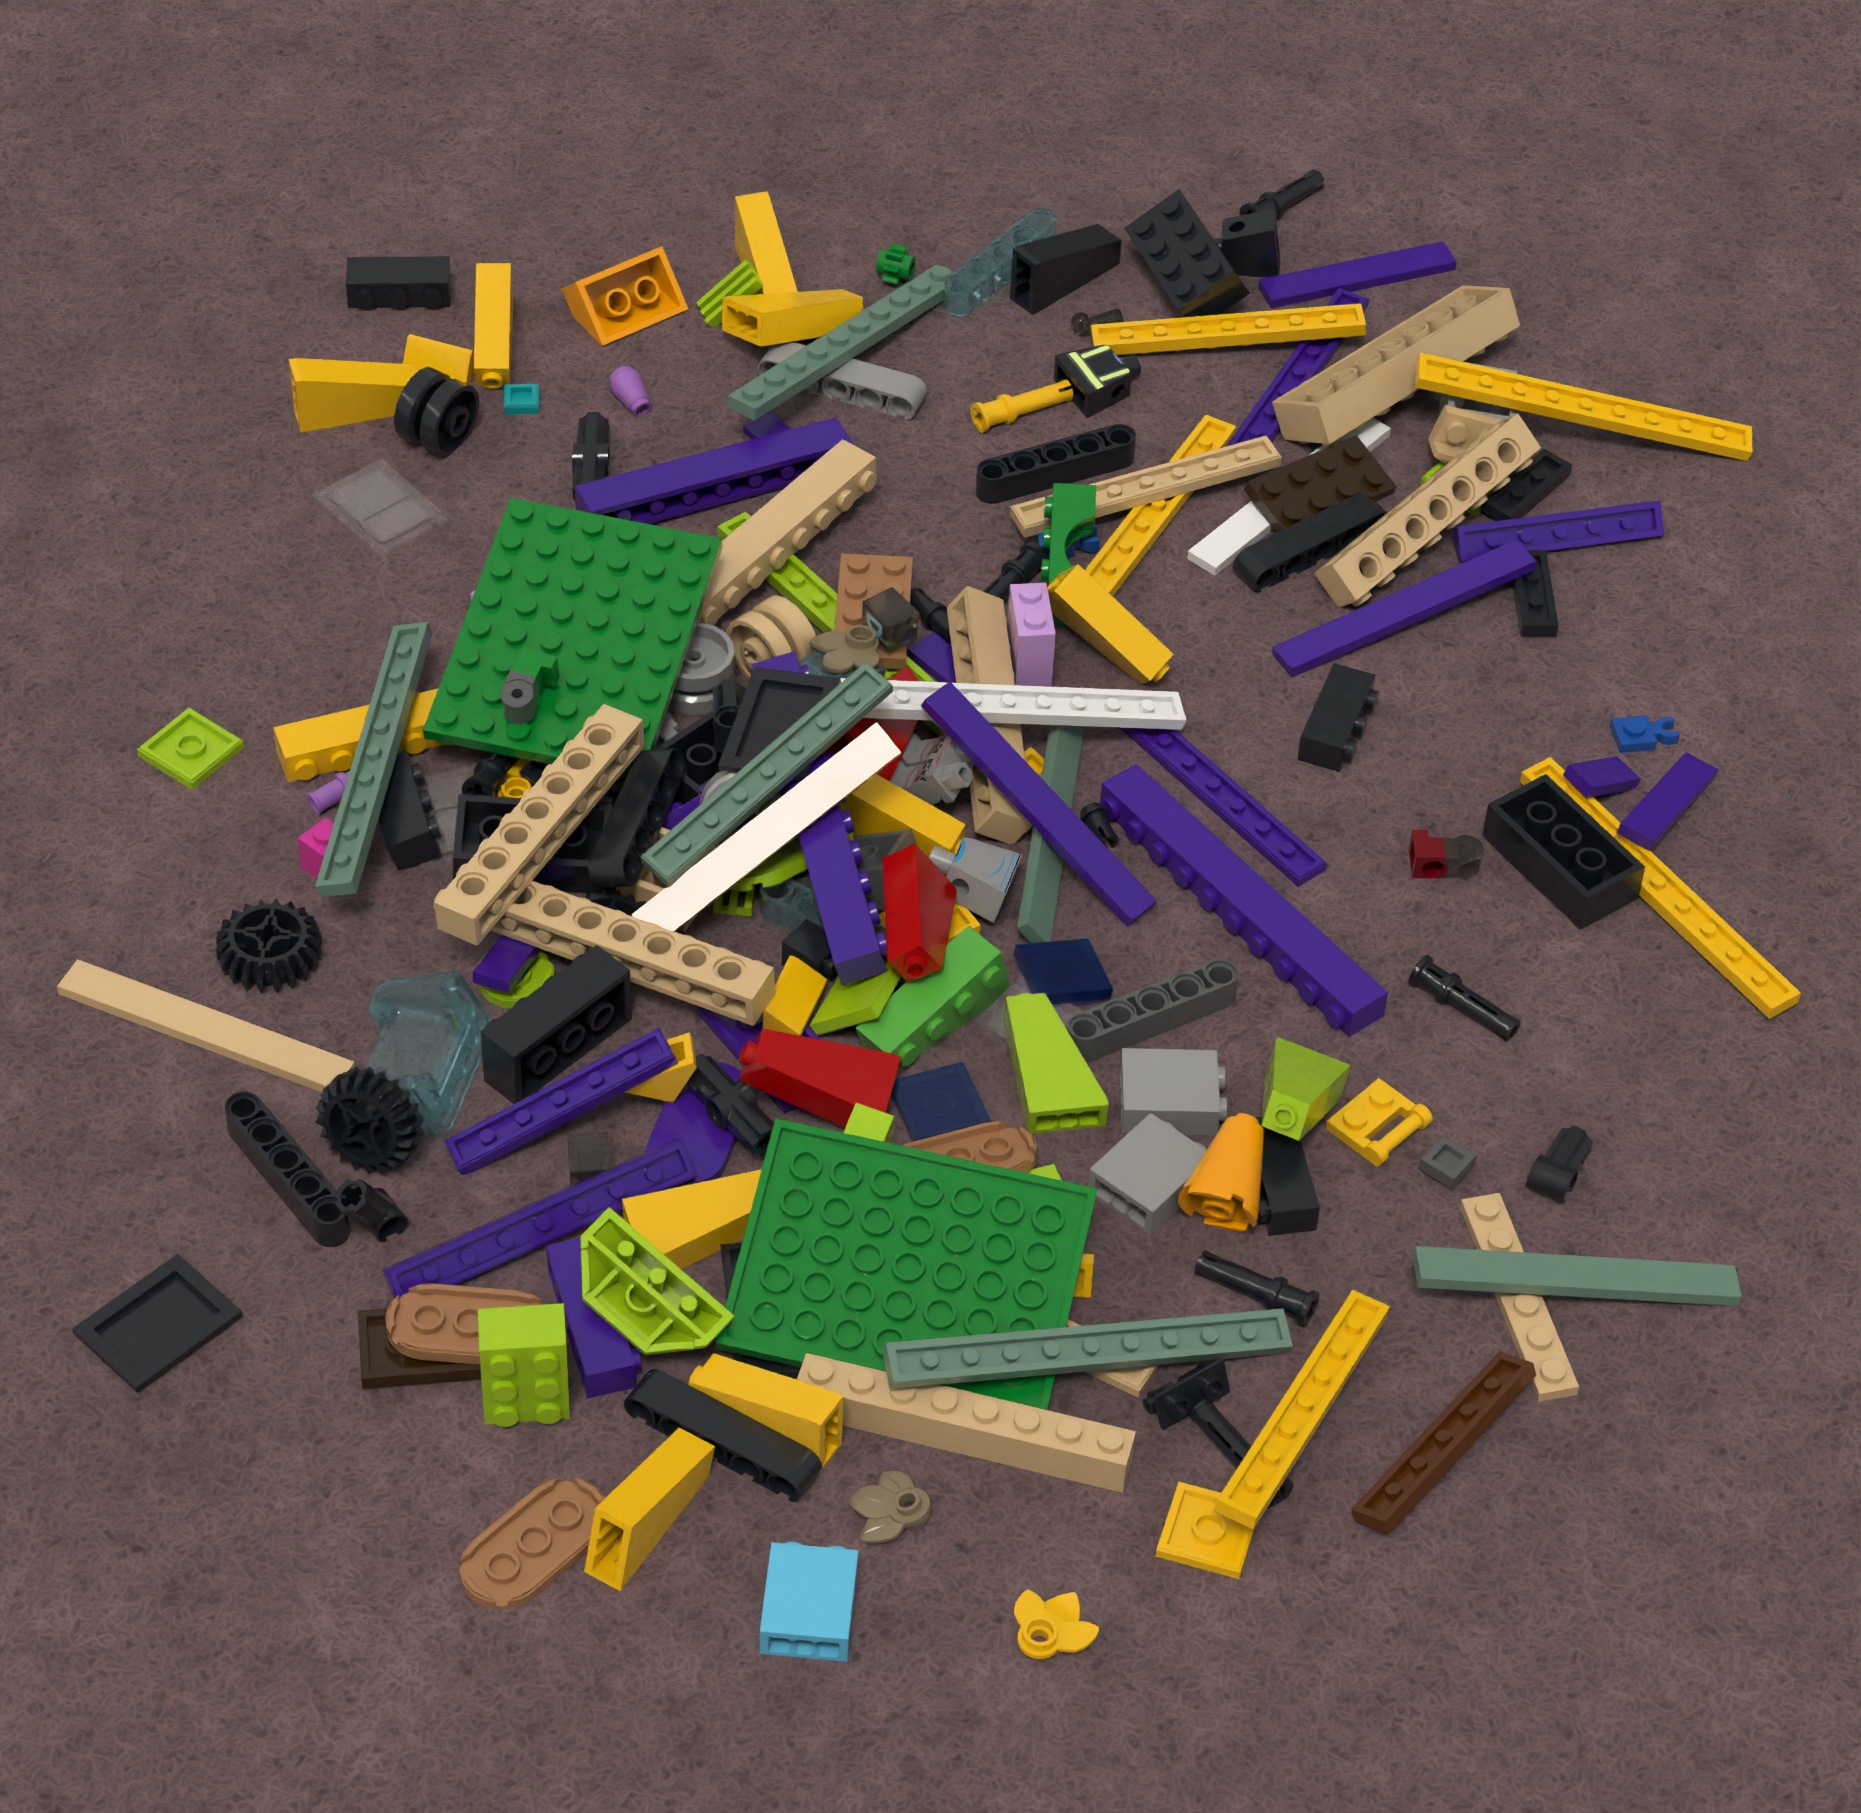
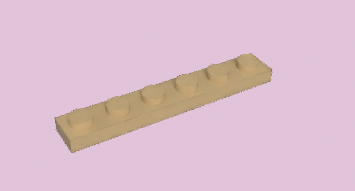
(1523, 1313)

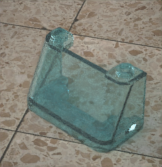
(429, 1042)

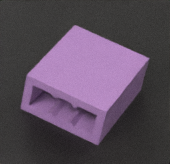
(1031, 634)

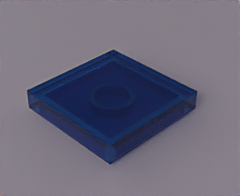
(1063, 971)
(938, 1101)

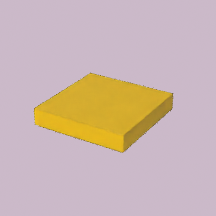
(1201, 1536)

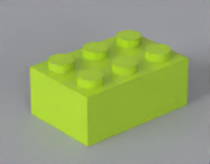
(523, 1364)

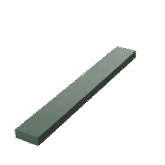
(766, 774)
(1044, 862)
(1576, 1276)

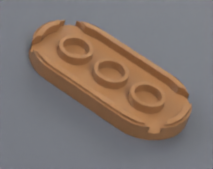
(1003, 1148)
(442, 1320)
(530, 1544)

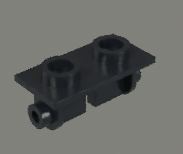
(1177, 1400)

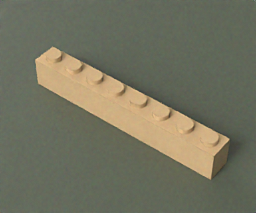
(787, 525)
(984, 657)
(978, 1425)

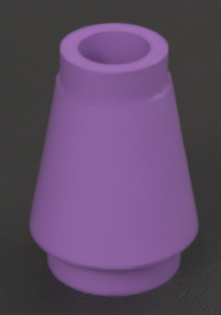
(630, 390)

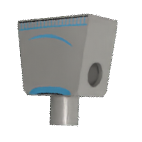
(979, 874)

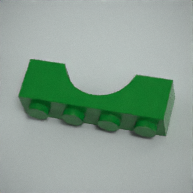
(1071, 519)

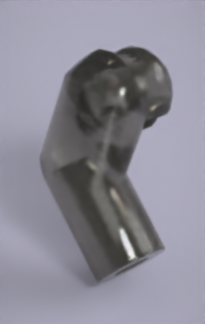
(1083, 323)

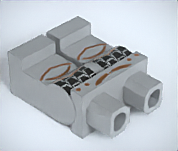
(933, 769)

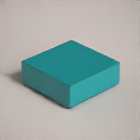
(521, 399)

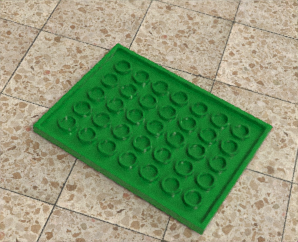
(596, 594)
(900, 1245)

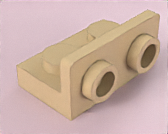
(1456, 431)

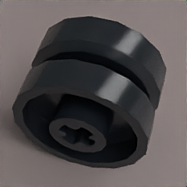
(436, 411)

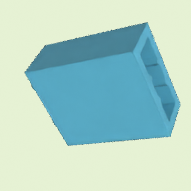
(809, 1601)

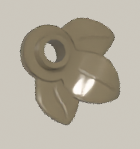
(848, 648)
(886, 1507)

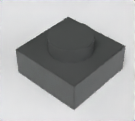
(1447, 1162)

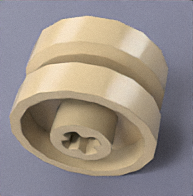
(770, 631)

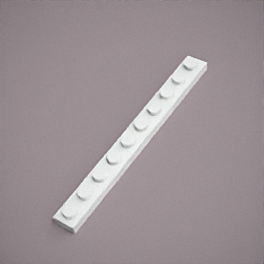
(1043, 705)

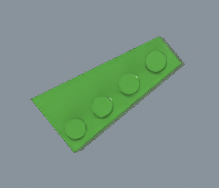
(939, 1002)

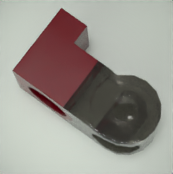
(1444, 856)

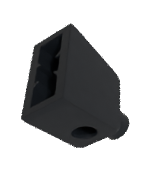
(1252, 244)

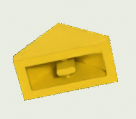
(670, 1082)

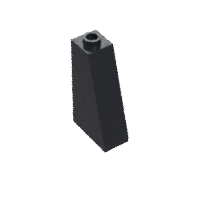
(1061, 264)

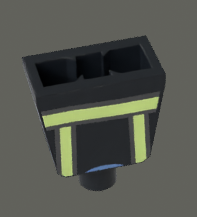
(1096, 377)

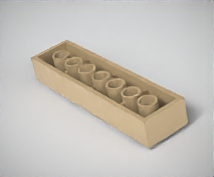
(1385, 368)

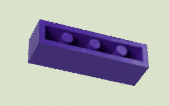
(600, 1352)

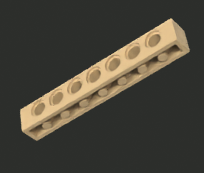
(1506, 439)
(539, 824)
(654, 955)

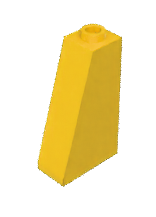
(761, 243)
(788, 316)
(493, 325)
(345, 391)
(1107, 625)
(885, 807)
(694, 1218)
(779, 1402)
(645, 1507)

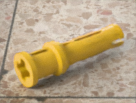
(1007, 408)

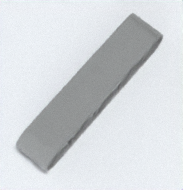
(859, 383)

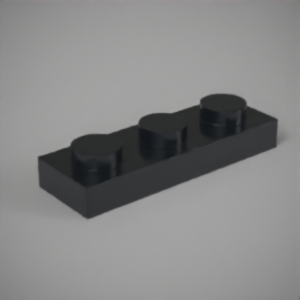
(1527, 487)
(1536, 599)

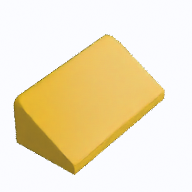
(447, 358)
(794, 998)

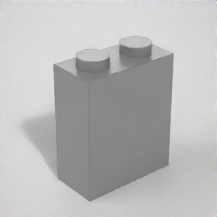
(1174, 1087)
(1146, 1172)

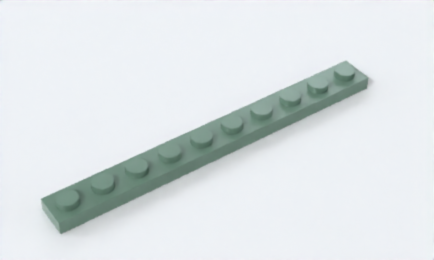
(840, 344)
(373, 761)
(1085, 1348)

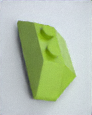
(645, 1291)

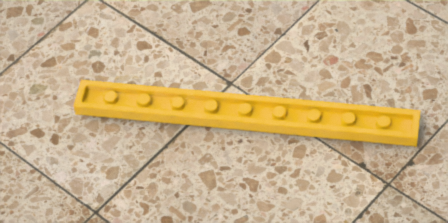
(1583, 406)
(1688, 912)

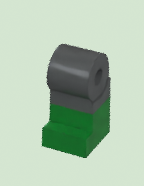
(525, 683)

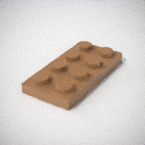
(864, 577)

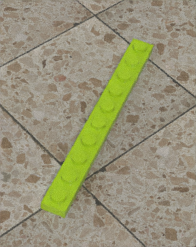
(814, 599)

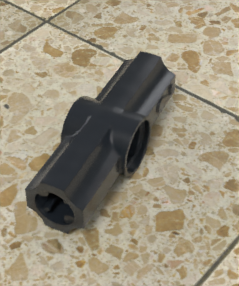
(591, 451)
(731, 1105)

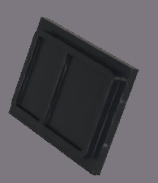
(768, 709)
(157, 1322)

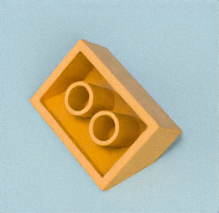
(626, 297)

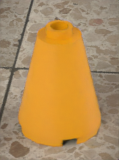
(1228, 1176)

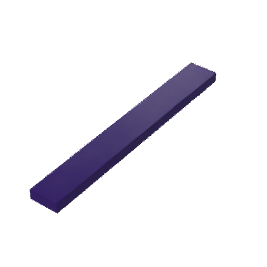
(1304, 363)
(1403, 608)
(1038, 803)
(1230, 803)
(543, 1220)

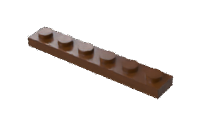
(1443, 1442)

